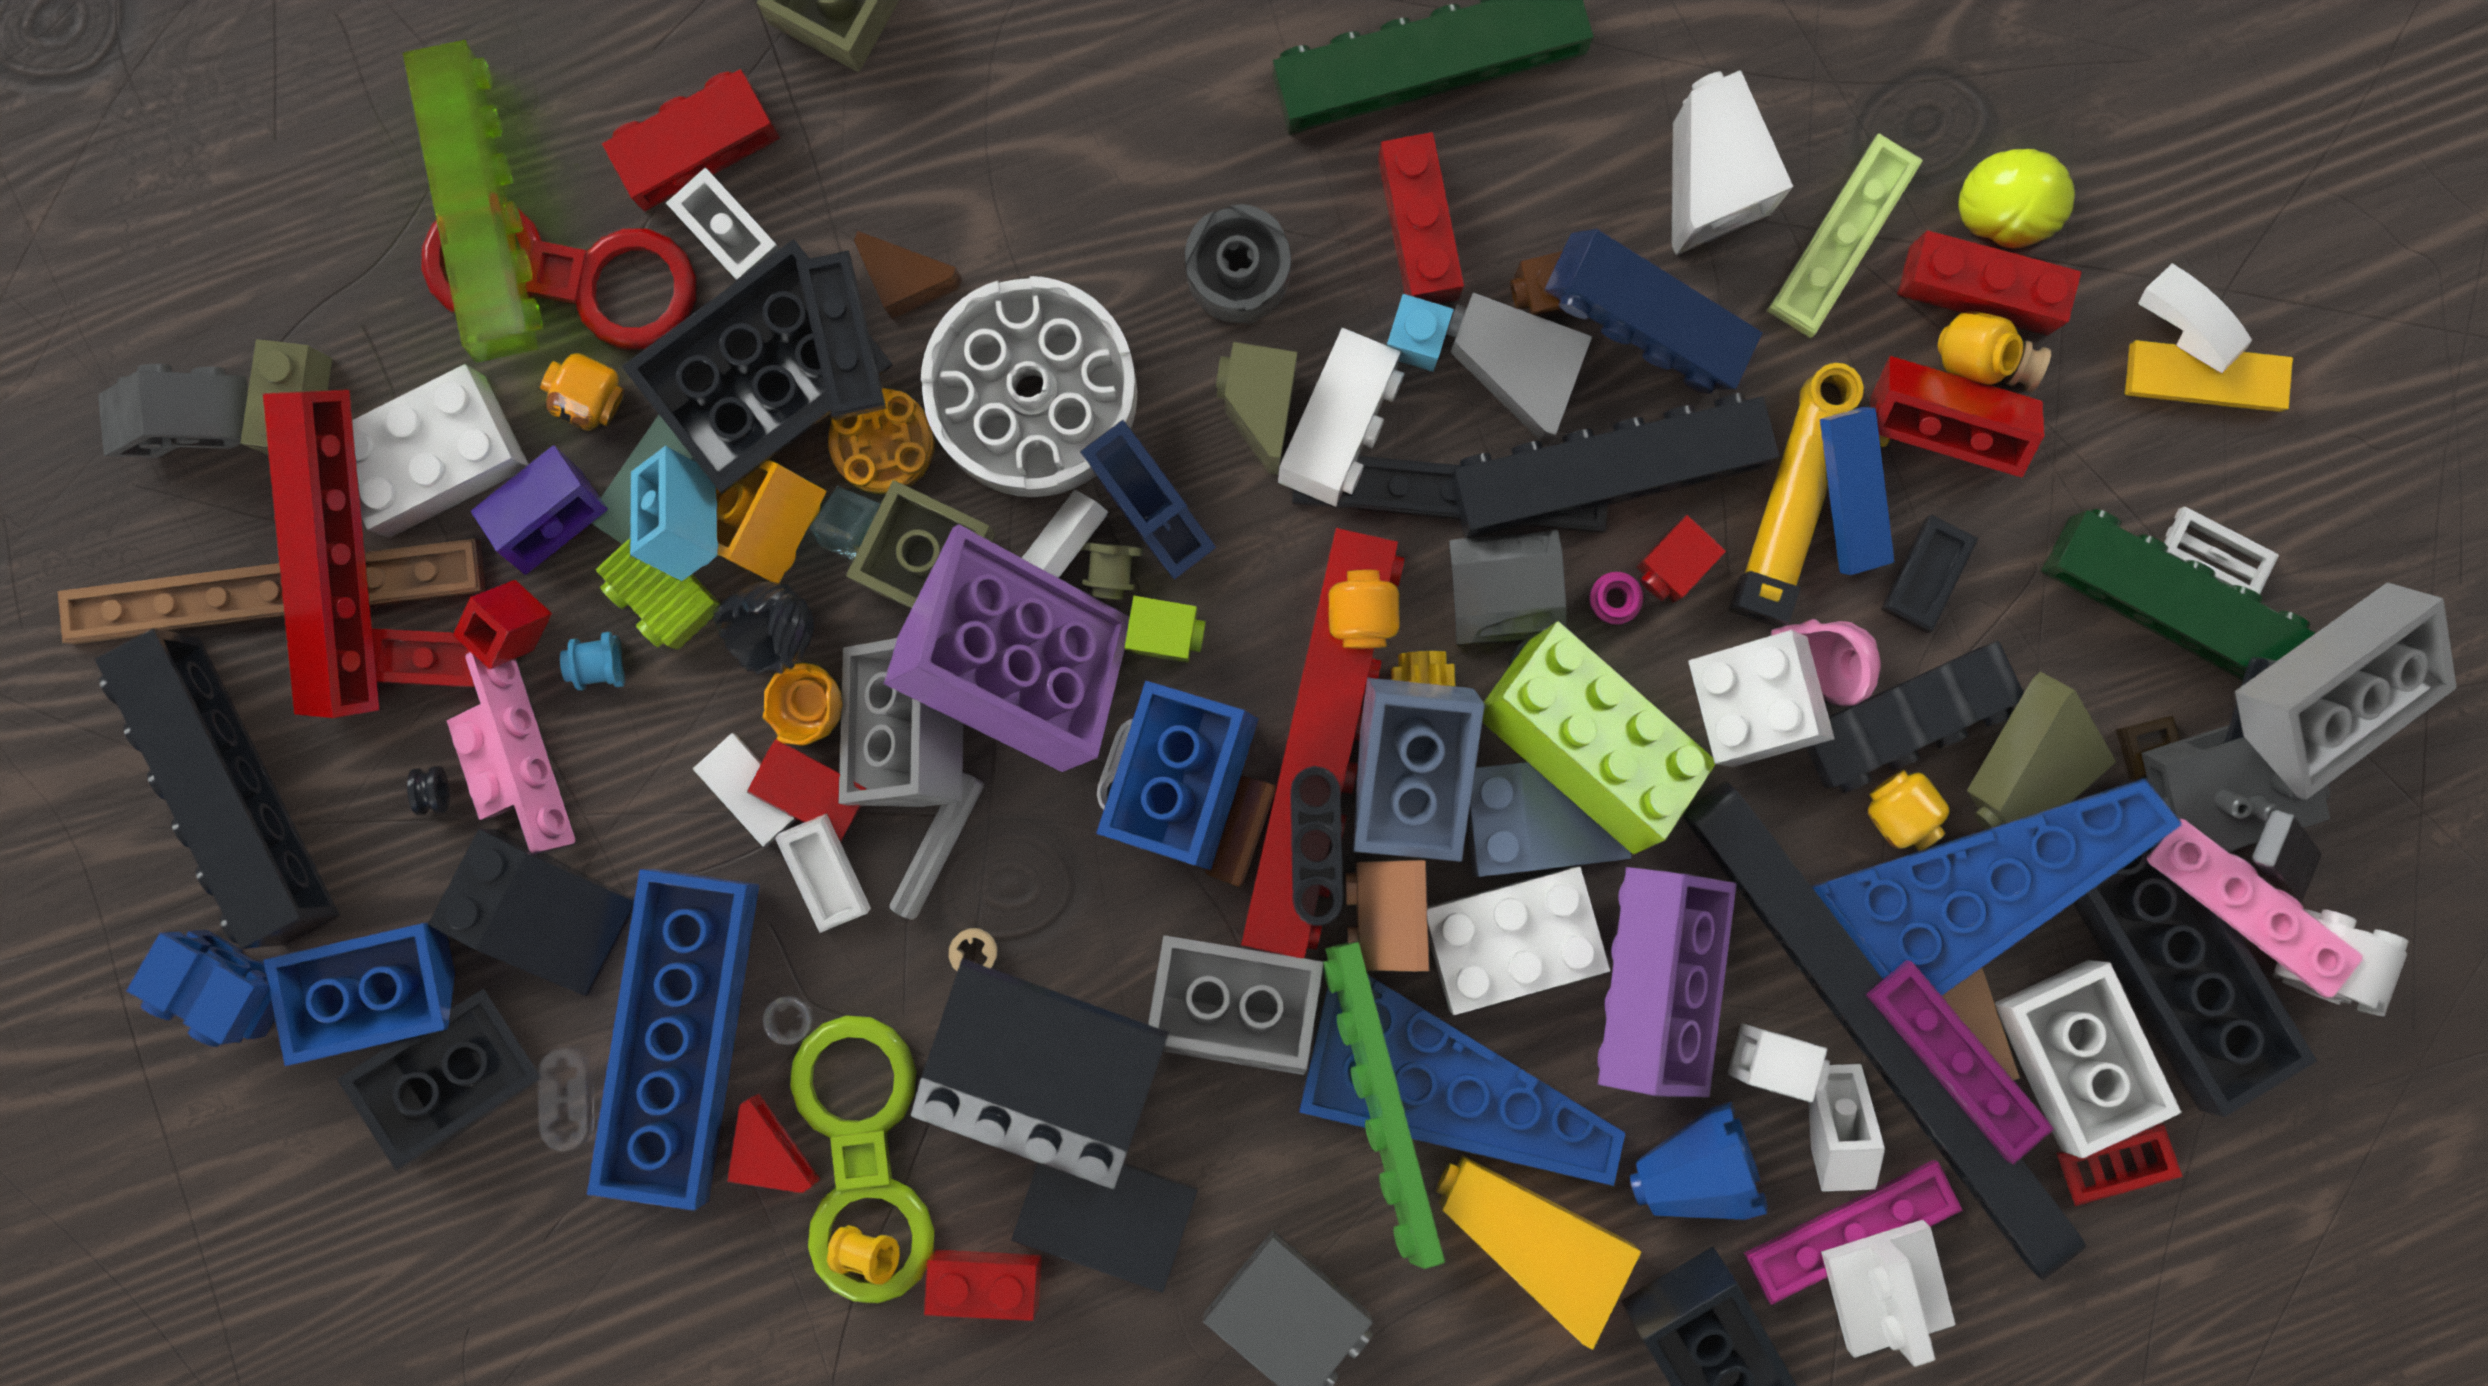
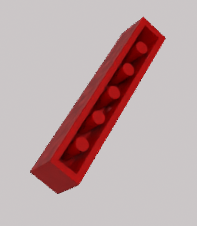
(321, 552)

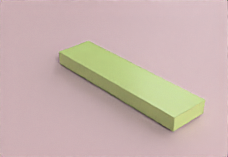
(1844, 235)

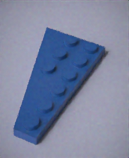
(1988, 890)
(1460, 1094)

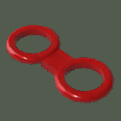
(573, 274)

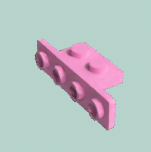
(508, 759)
(2255, 908)

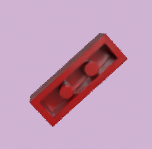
(687, 135)
(1420, 218)
(1989, 281)
(1957, 416)

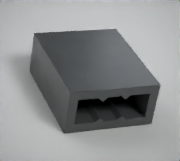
(1289, 1317)

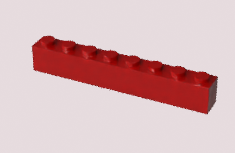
(1320, 735)

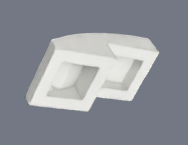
(2207, 323)

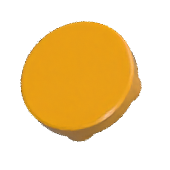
(883, 444)

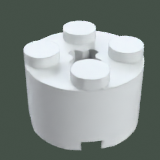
(2373, 978)

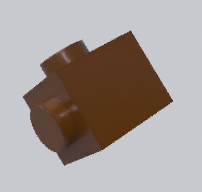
(1529, 286)

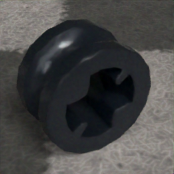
(428, 790)

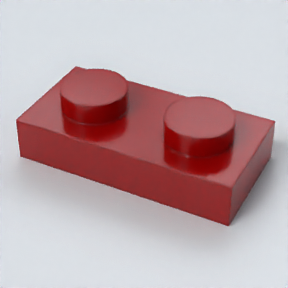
(420, 658)

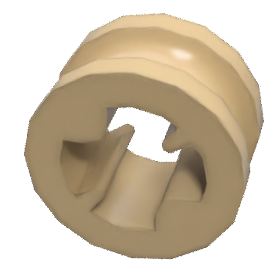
(2031, 367)
(989, 949)

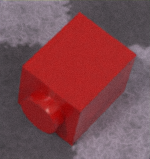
(1679, 561)
(502, 624)

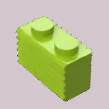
(667, 606)

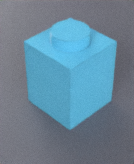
(1419, 331)

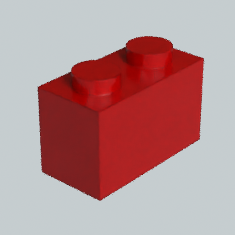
(983, 1285)

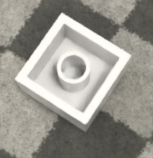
(1761, 699)

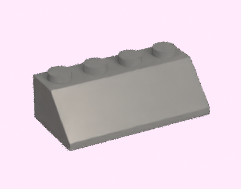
(2349, 687)

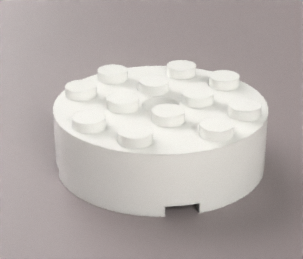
(992, 345)

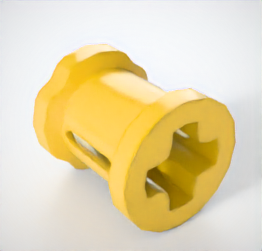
(863, 1254)

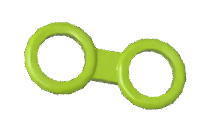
(862, 1157)

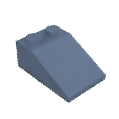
(1416, 768)
(1530, 825)

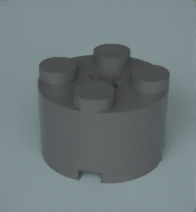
(1226, 237)

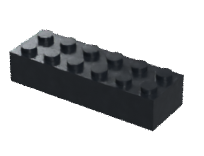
(216, 789)
(2194, 987)

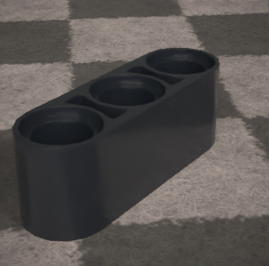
(1328, 820)

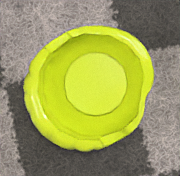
(2017, 197)

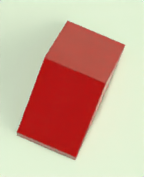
(766, 1153)

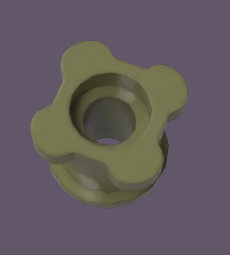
(1110, 569)

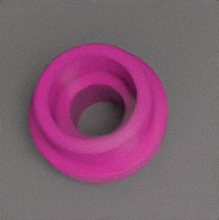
(1627, 586)

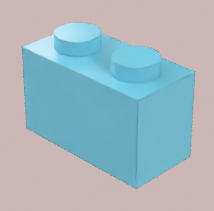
(673, 514)

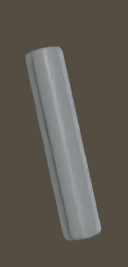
(935, 850)

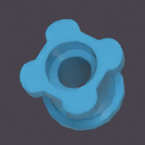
(593, 662)

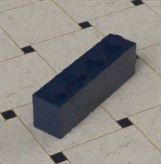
(1652, 311)

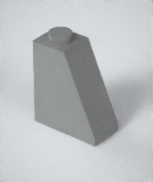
(1520, 360)

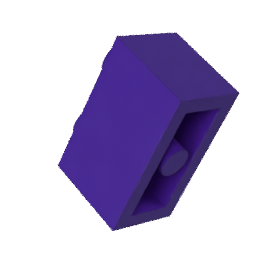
(539, 510)

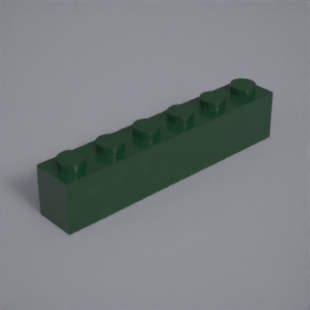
(1425, 57)
(2171, 595)

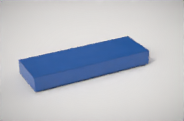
(1857, 490)

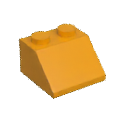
(766, 519)

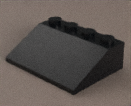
(741, 372)
(1038, 1073)

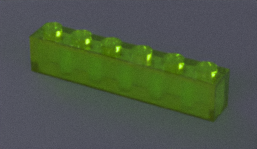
(471, 201)

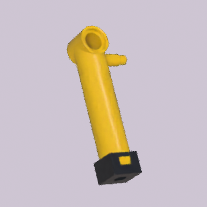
(1770, 580)

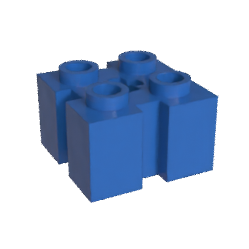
(207, 985)

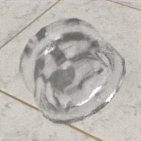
(793, 1035)

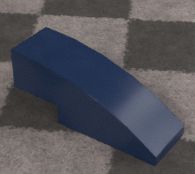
(1147, 499)

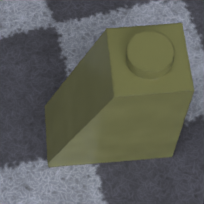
(2040, 757)

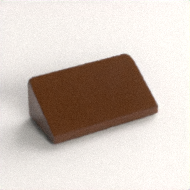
(1242, 830)

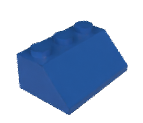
(1178, 775)
(361, 992)

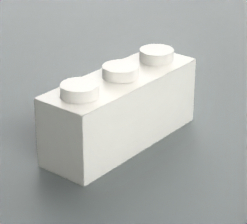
(1341, 418)

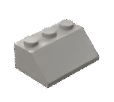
(892, 741)
(1236, 1004)

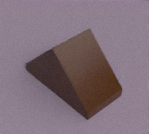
(903, 276)

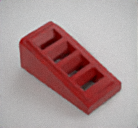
(2145, 1175)

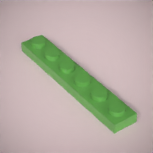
(1388, 1126)

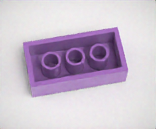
(1666, 983)

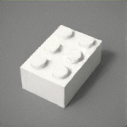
(432, 451)
(1515, 940)
(2086, 1058)

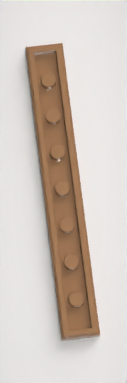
(256, 593)

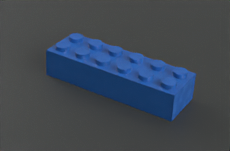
(673, 1039)

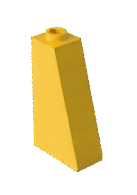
(1547, 1249)

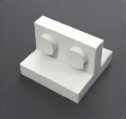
(1890, 1292)

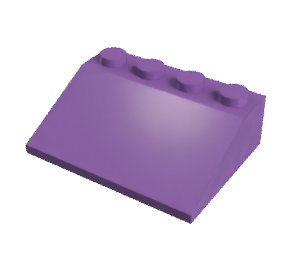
(1011, 652)

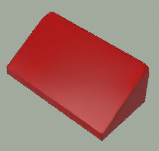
(802, 788)

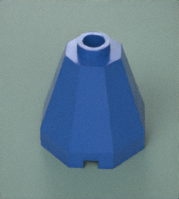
(1702, 1171)

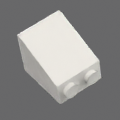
(1722, 163)

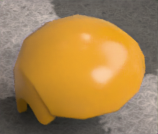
(802, 704)

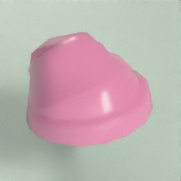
(1843, 658)

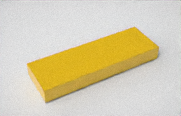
(2175, 375)

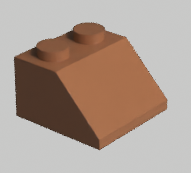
(1389, 914)

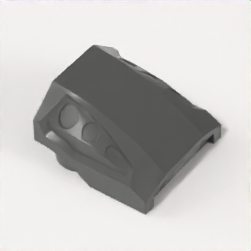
(1507, 587)

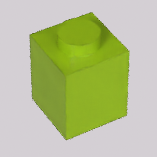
(1164, 629)

